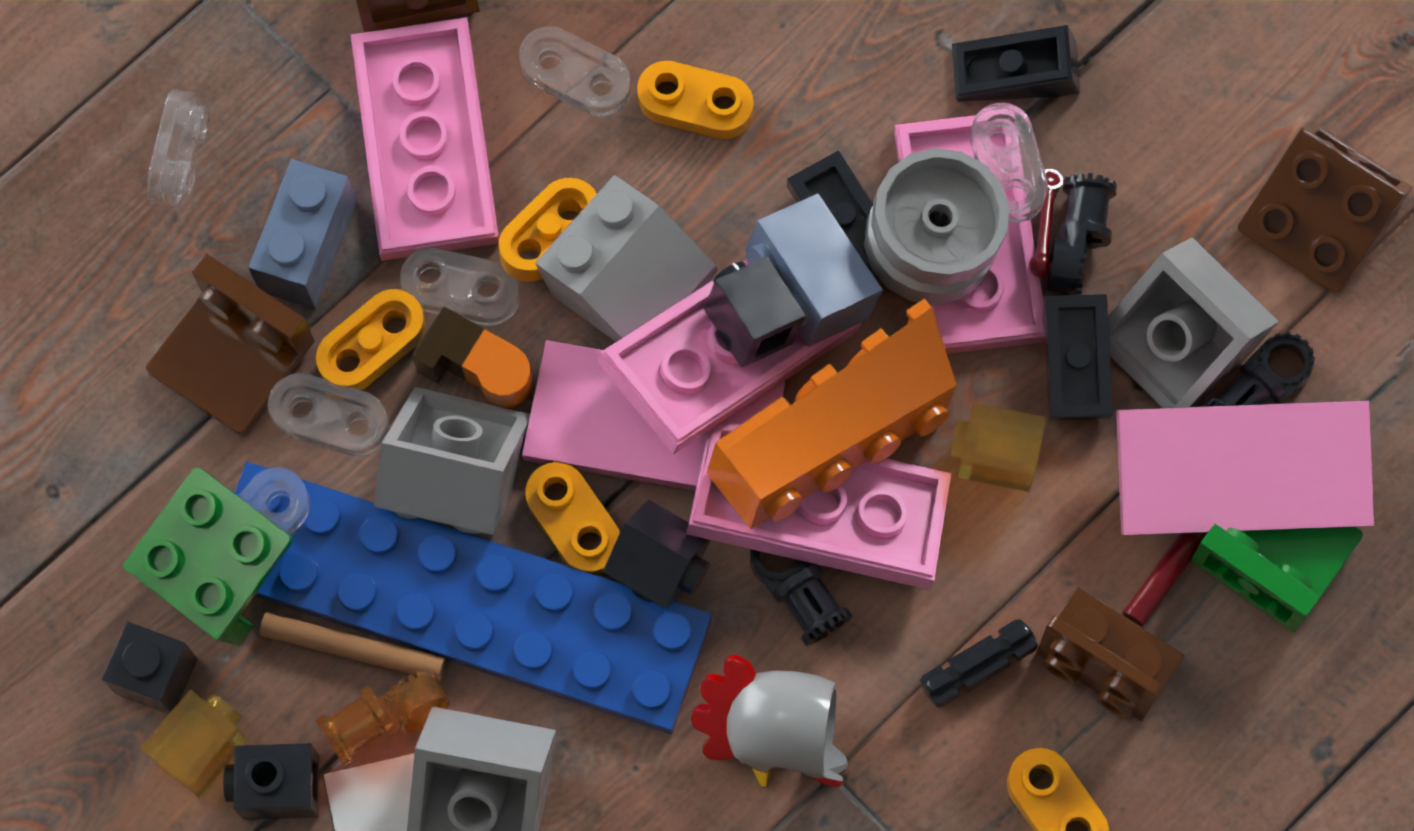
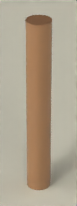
(350, 646)

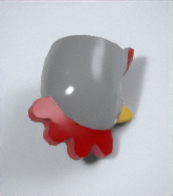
(771, 721)

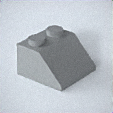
(623, 262)
(1185, 326)
(451, 461)
(479, 774)

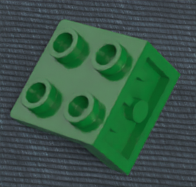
(209, 555)
(1277, 568)

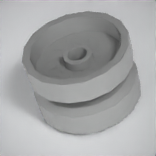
(936, 226)

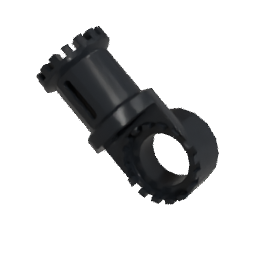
(1083, 230)
(1258, 382)
(792, 588)

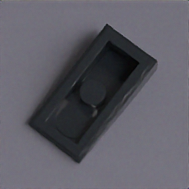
(1017, 66)

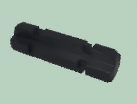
(979, 663)

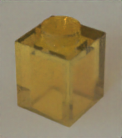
(998, 446)
(196, 741)

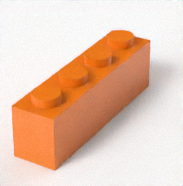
(837, 422)

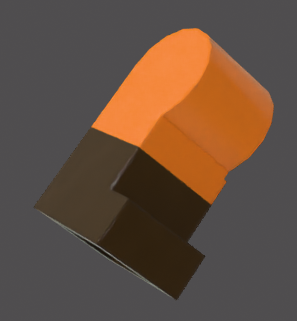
(476, 357)

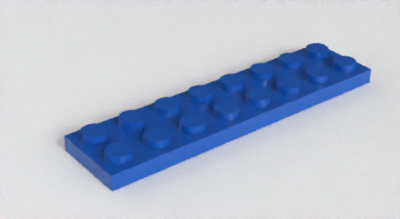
(487, 607)

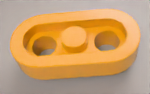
(692, 102)
(541, 225)
(365, 338)
(571, 517)
(1060, 803)

